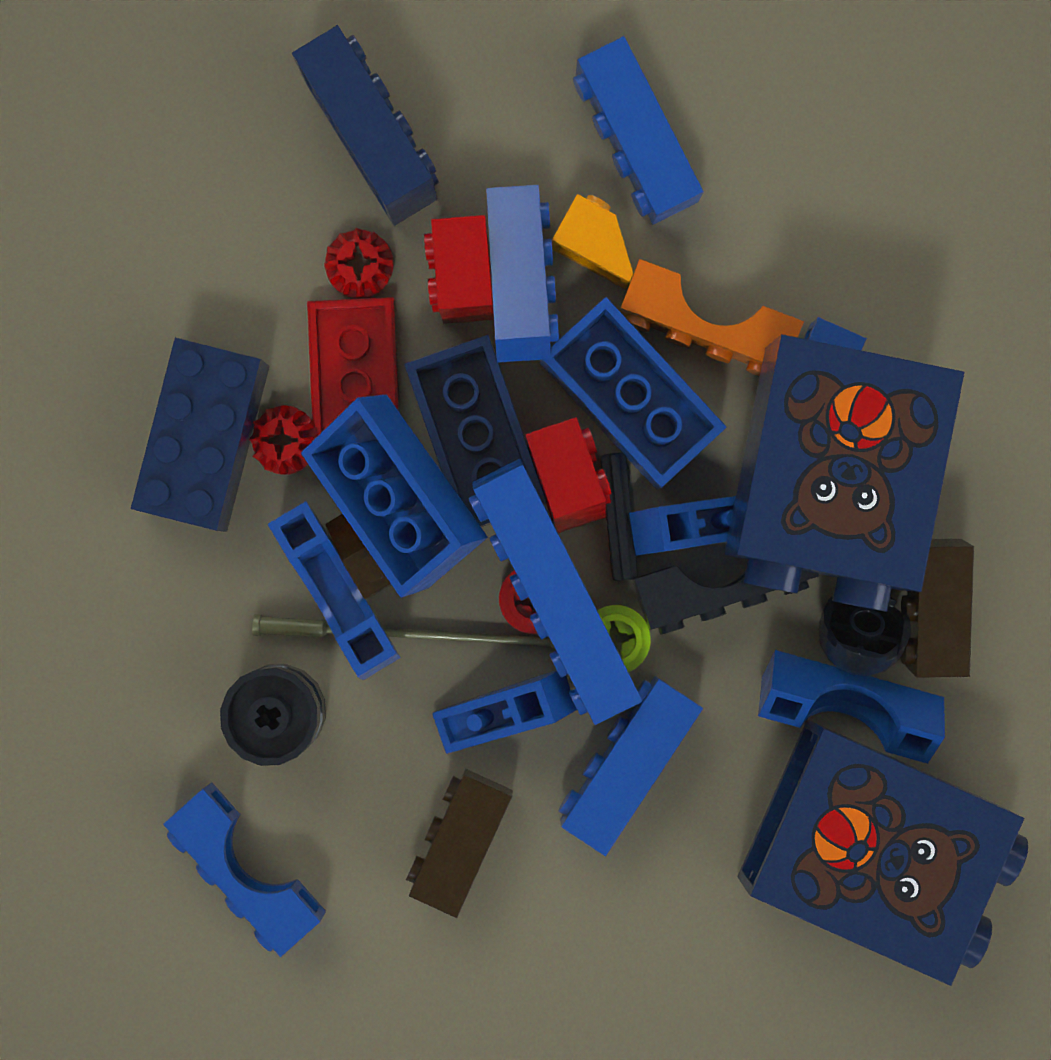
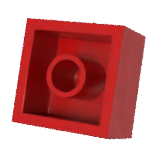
(462, 269)
(566, 472)

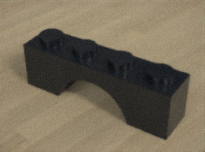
(671, 597)

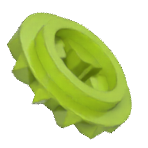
(629, 622)

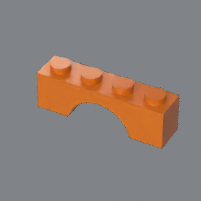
(658, 303)

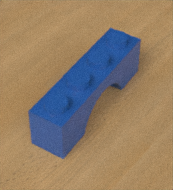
(334, 591)
(902, 717)
(276, 911)

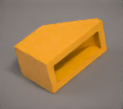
(594, 240)

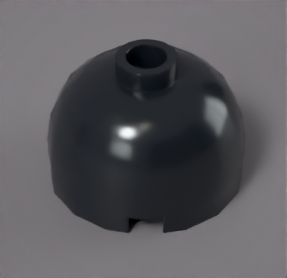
(863, 638)

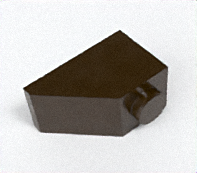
(356, 558)

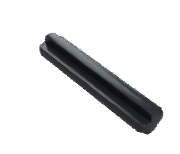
(618, 519)

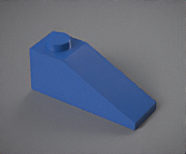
(681, 525)
(505, 712)

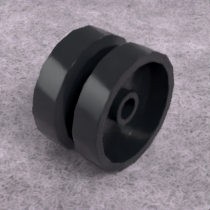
(247, 718)

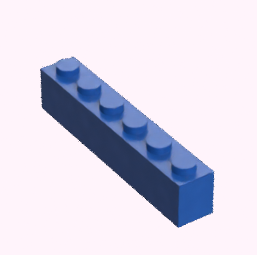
(556, 592)

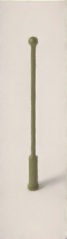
(320, 628)

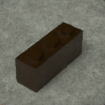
(941, 613)
(458, 842)

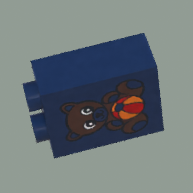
(843, 470)
(883, 854)

